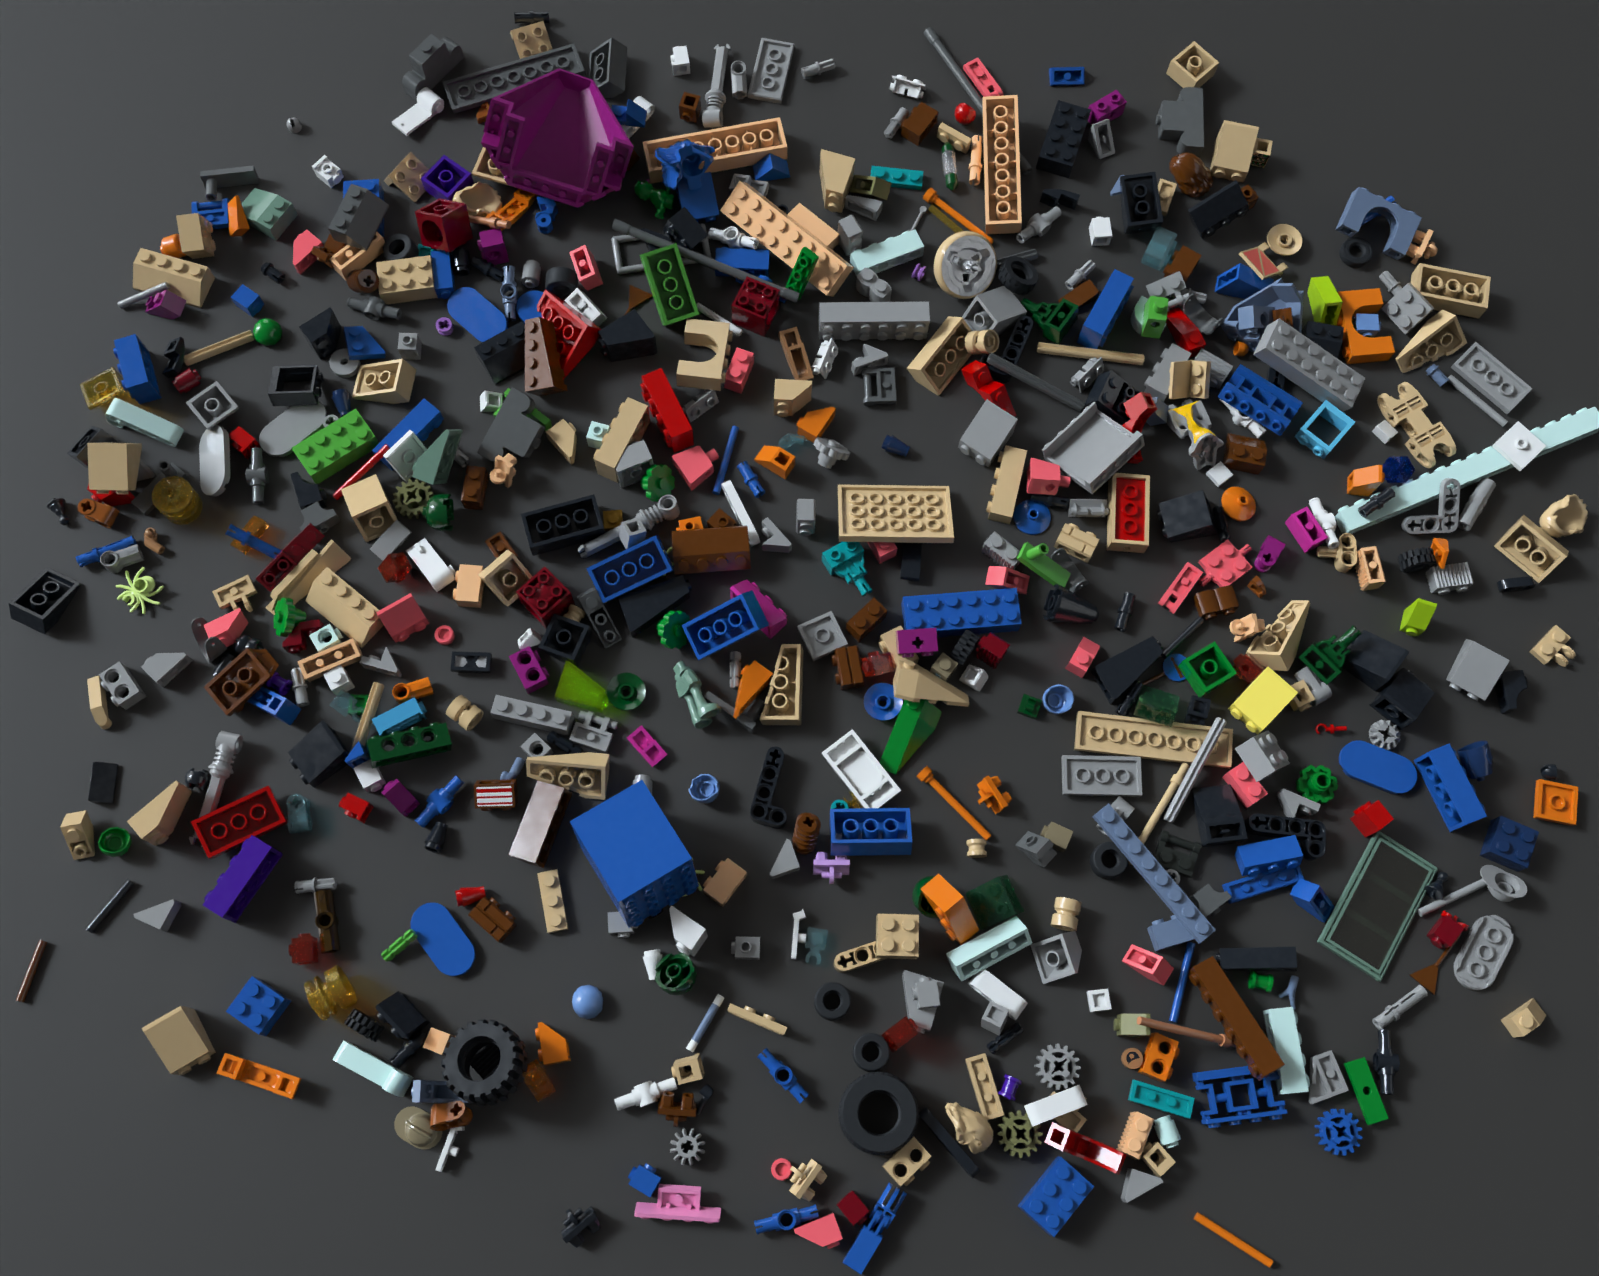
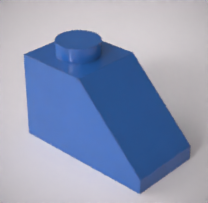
(1312, 899)

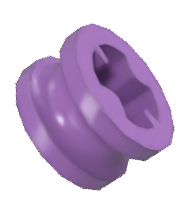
(919, 272)
(445, 331)

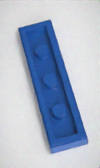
(1261, 883)

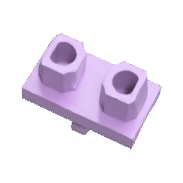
(830, 868)

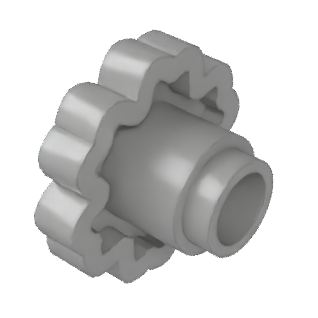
(830, 451)

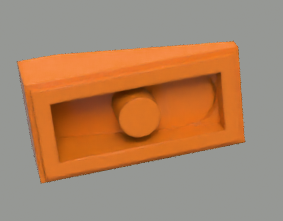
(237, 219)
(1441, 550)

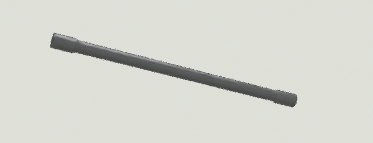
(935, 41)
(627, 229)

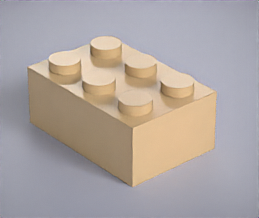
(406, 280)

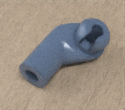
(515, 769)

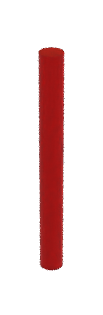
(362, 471)

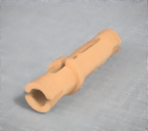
(975, 165)

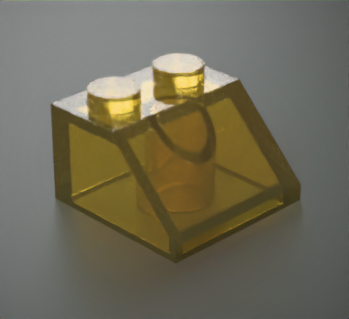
(103, 389)

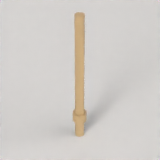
(1175, 781)

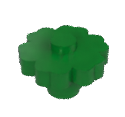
(657, 482)
(287, 617)
(671, 629)
(1317, 784)

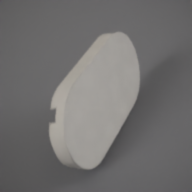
(291, 428)
(214, 461)
(1483, 952)

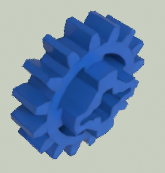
(1332, 1140)

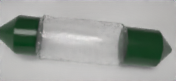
(950, 166)

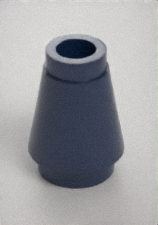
(342, 401)
(895, 446)

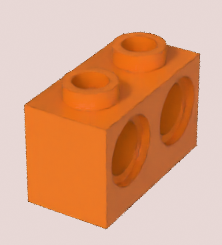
(1153, 1054)

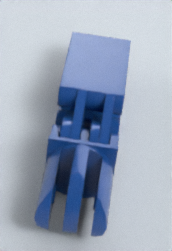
(868, 1238)

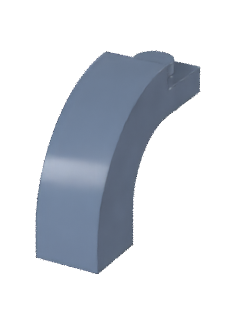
(433, 1092)

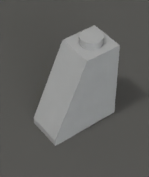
(922, 1017)

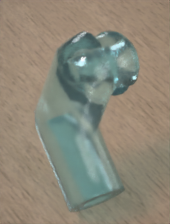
(790, 439)

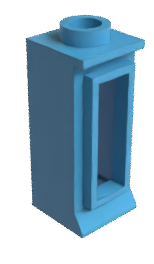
(400, 717)

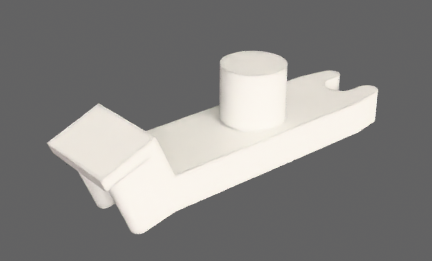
(797, 937)
(448, 1148)

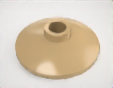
(1288, 235)

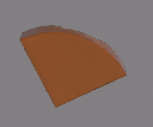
(482, 112)
(1257, 587)

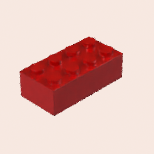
(667, 410)
(237, 821)

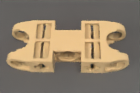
(1411, 417)

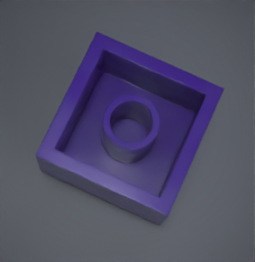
(446, 179)

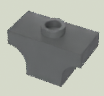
(319, 517)
(1036, 848)
(1209, 900)

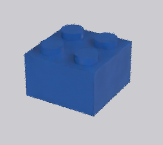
(258, 1006)

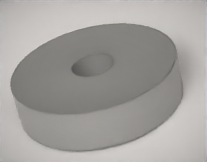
(340, 370)

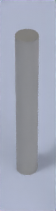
(143, 295)

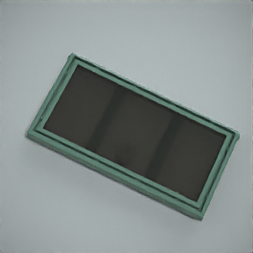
(1377, 905)

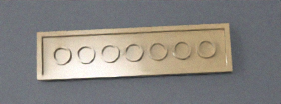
(1149, 739)

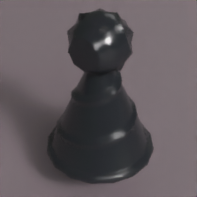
(58, 507)
(1435, 889)

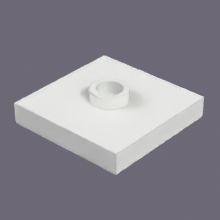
(1519, 446)
(405, 454)

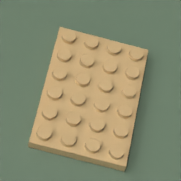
(895, 514)

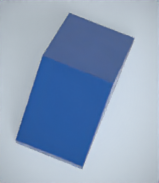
(771, 168)

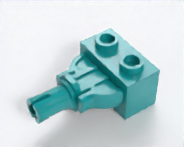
(848, 563)

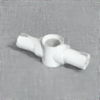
(733, 238)
(1246, 421)
(1326, 521)
(645, 1094)

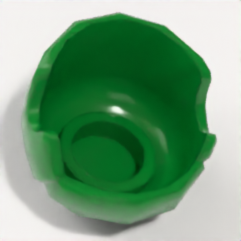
(267, 332)
(115, 842)

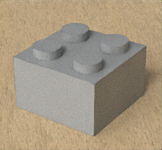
(1262, 755)

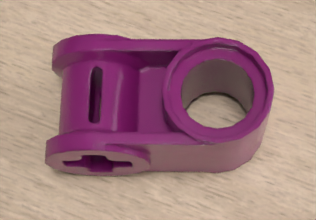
(1268, 552)

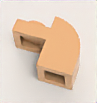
(437, 1041)

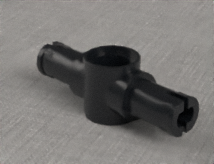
(1386, 1062)

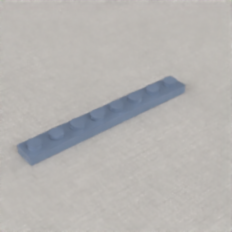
(1154, 873)

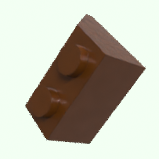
(1244, 454)

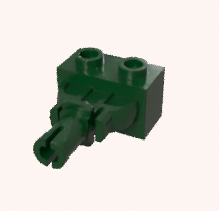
(1053, 317)
(1327, 657)

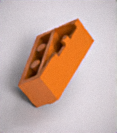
(950, 909)

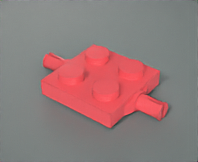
(1225, 564)

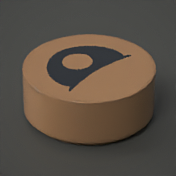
(1132, 1058)

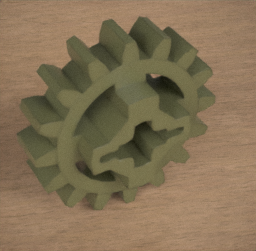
(413, 498)
(1012, 1141)

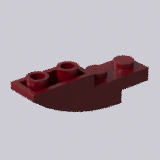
(290, 557)

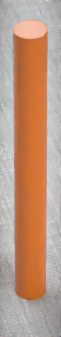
(1233, 1239)

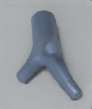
(1290, 991)

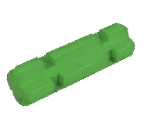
(399, 945)

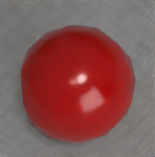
(964, 114)

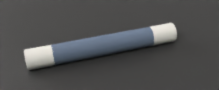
(705, 1023)

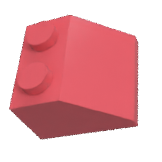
(403, 618)

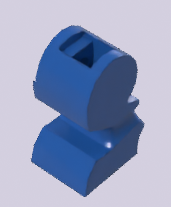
(547, 214)

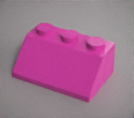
(774, 616)

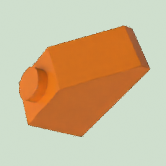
(815, 423)

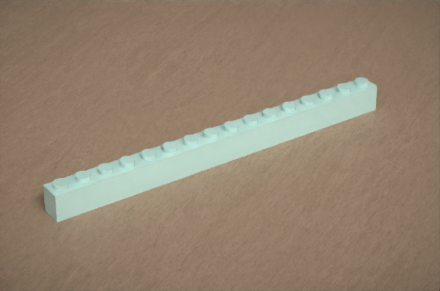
(1467, 472)

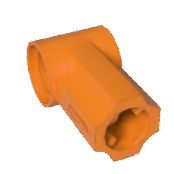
(416, 689)

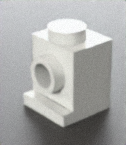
(680, 61)
(327, 171)

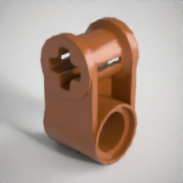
(97, 512)
(449, 1115)

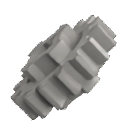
(1064, 1073)

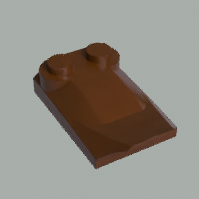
(241, 679)

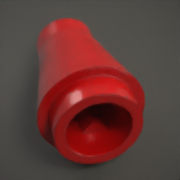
(469, 895)

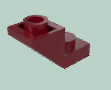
(297, 639)

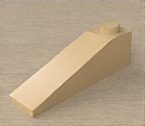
(1436, 338)
(1280, 641)
(916, 683)
(576, 772)

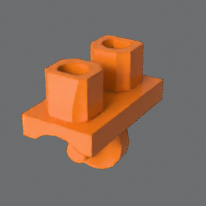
(991, 795)

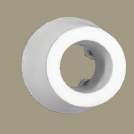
(651, 959)

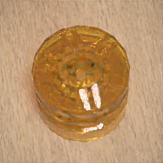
(177, 500)
(325, 995)

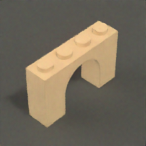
(710, 373)

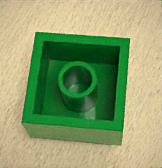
(1207, 669)

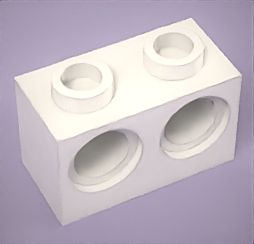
(585, 306)

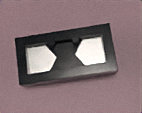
(471, 662)

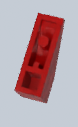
(1185, 332)

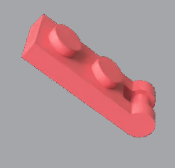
(982, 78)
(1181, 587)

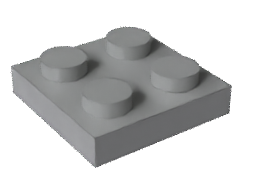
(1407, 308)
(822, 635)

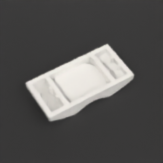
(861, 771)

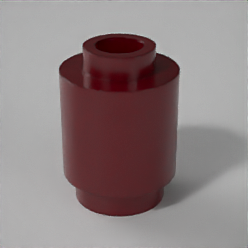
(187, 380)

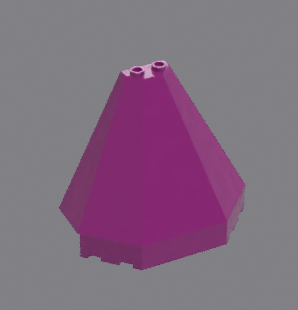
(557, 139)

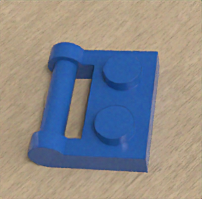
(217, 217)

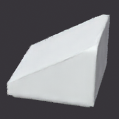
(490, 401)
(1384, 431)
(529, 638)
(974, 677)

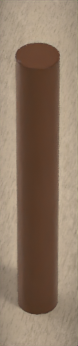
(31, 971)

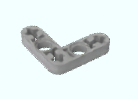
(1441, 518)

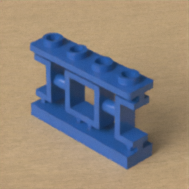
(1251, 384)
(1236, 1077)

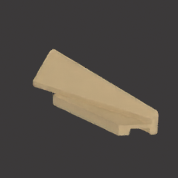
(300, 579)

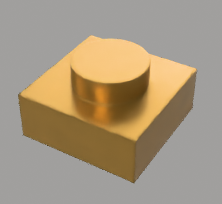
(612, 519)

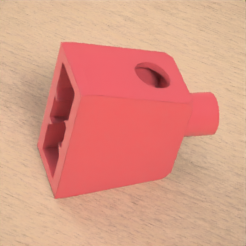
(695, 465)
(1045, 478)

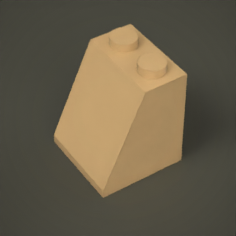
(1233, 151)
(836, 179)
(113, 466)
(369, 507)
(180, 1040)

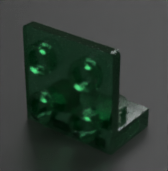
(1157, 706)
(994, 901)

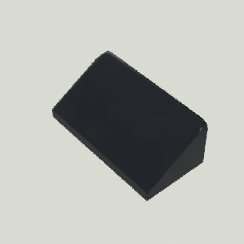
(103, 782)

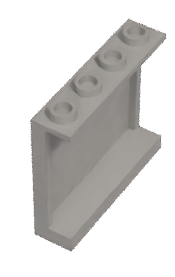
(1092, 448)

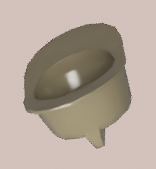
(414, 1127)

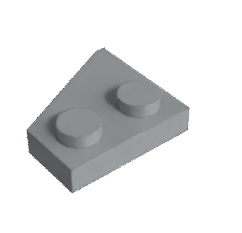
(1325, 1077)

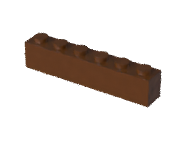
(1236, 1019)

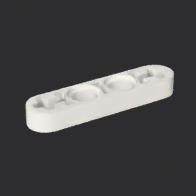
(740, 511)

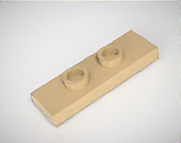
(749, 1015)

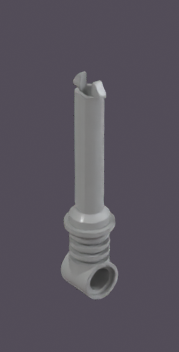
(715, 98)
(647, 517)
(220, 770)

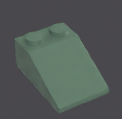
(268, 212)
(437, 460)

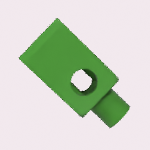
(1154, 311)

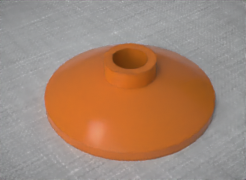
(1234, 507)

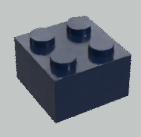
(1509, 843)

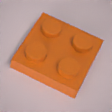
(1556, 802)

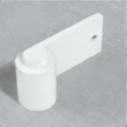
(427, 106)
(431, 565)

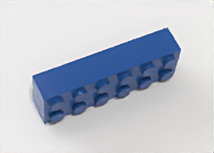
(962, 611)

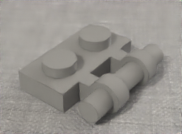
(1167, 286)
(592, 737)

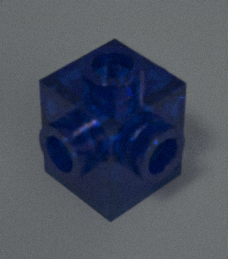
(1398, 469)

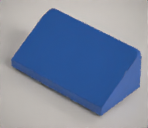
(1066, 76)
(357, 755)

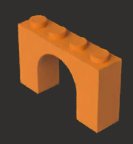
(1356, 346)

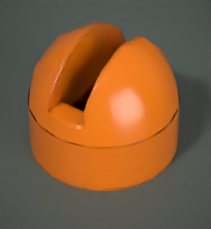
(1240, 349)

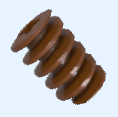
(363, 281)
(806, 833)

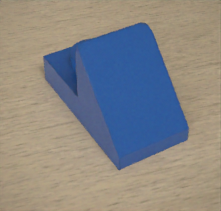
(630, 115)

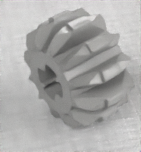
(691, 1153)

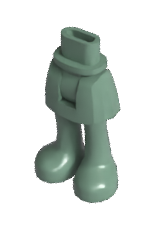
(688, 687)

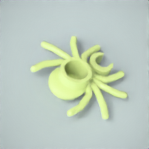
(139, 591)

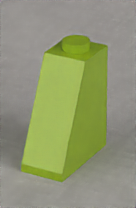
(1324, 300)

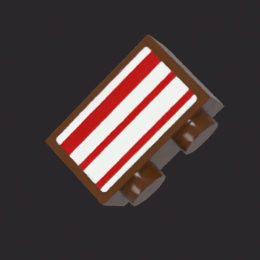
(495, 794)

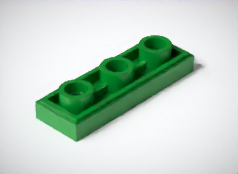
(802, 271)
(1370, 1103)

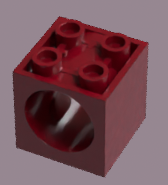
(444, 224)
(755, 306)
(545, 596)

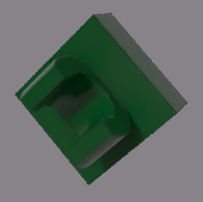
(1029, 706)

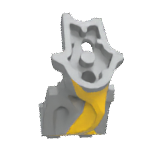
(1186, 422)

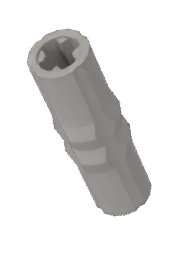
(1476, 504)

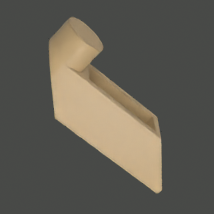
(98, 702)

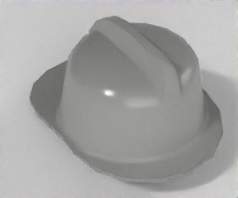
(1503, 884)

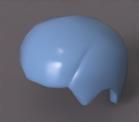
(1058, 699)
(704, 788)
(587, 1001)

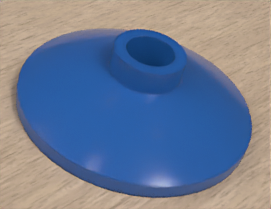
(1029, 524)
(878, 693)

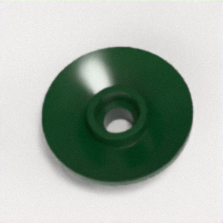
(626, 682)

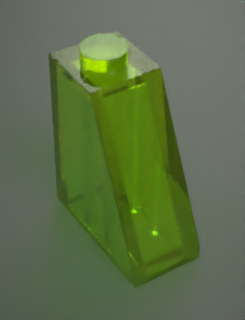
(580, 690)

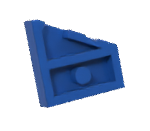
(361, 344)

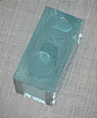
(1159, 247)

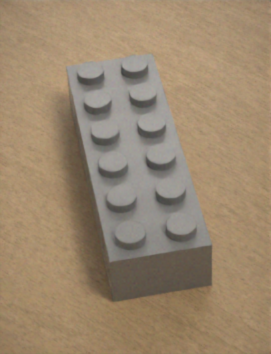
(873, 320)
(1309, 365)

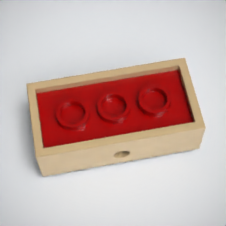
(1128, 512)

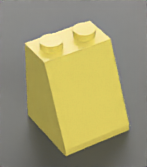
(1262, 700)

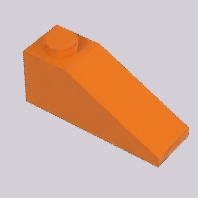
(753, 682)

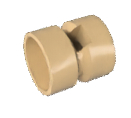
(981, 342)
(464, 712)
(1066, 913)

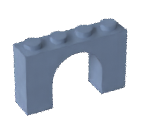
(1402, 222)

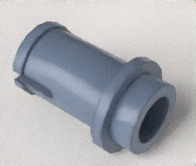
(1437, 375)

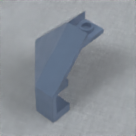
(1276, 295)

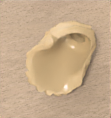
(479, 198)
(1564, 517)
(970, 1127)

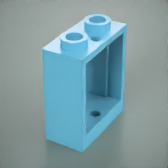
(1333, 416)

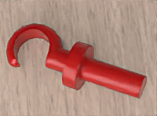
(1332, 728)

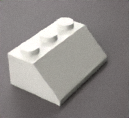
(687, 932)

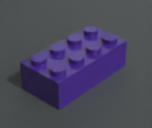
(242, 879)

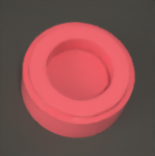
(444, 635)
(781, 1169)

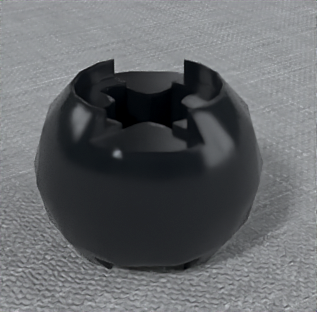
(197, 779)

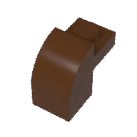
(330, 248)

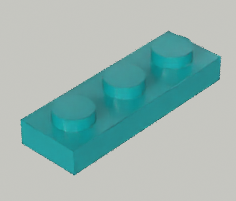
(899, 177)
(1161, 1099)

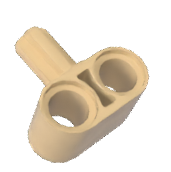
(1341, 552)

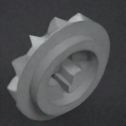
(1377, 738)

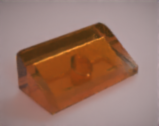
(257, 527)

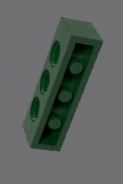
(381, 757)

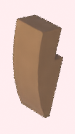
(795, 354)

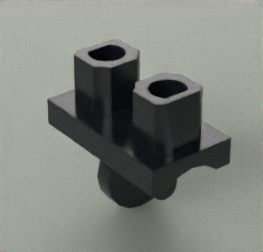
(576, 1223)

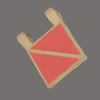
(1261, 263)

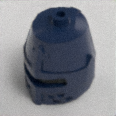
(1476, 760)

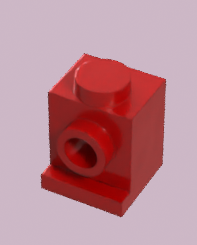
(243, 441)
(355, 807)

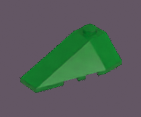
(910, 731)

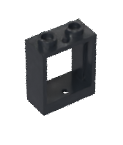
(295, 373)

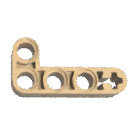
(869, 948)

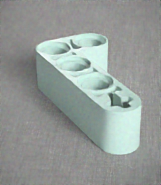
(125, 414)
(373, 1068)

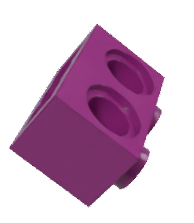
(525, 671)

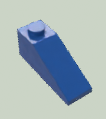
(275, 705)

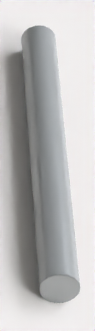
(1476, 400)
(1451, 897)

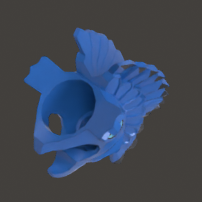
(684, 161)

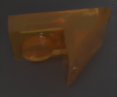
(538, 1080)

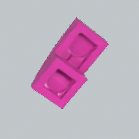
(646, 746)

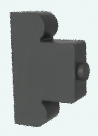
(431, 63)
(1183, 121)
(513, 429)

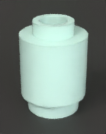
(1167, 1131)

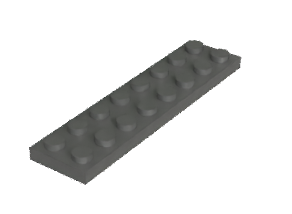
(482, 86)

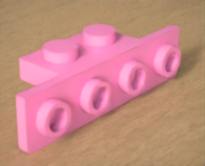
(678, 1203)

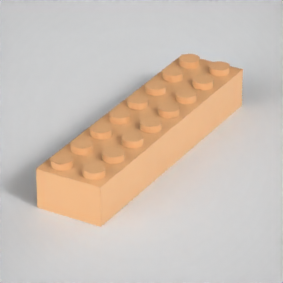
(734, 146)
(1001, 164)
(784, 236)

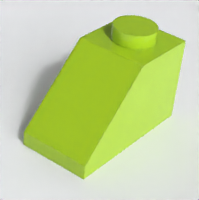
(1417, 617)

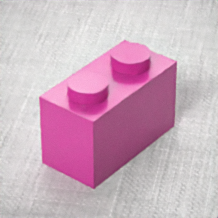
(1306, 529)

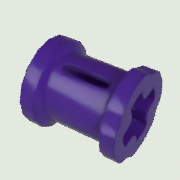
(279, 684)
(1009, 1087)

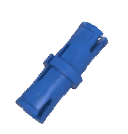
(751, 479)

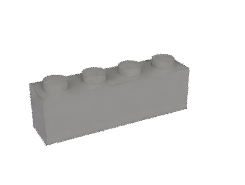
(532, 715)

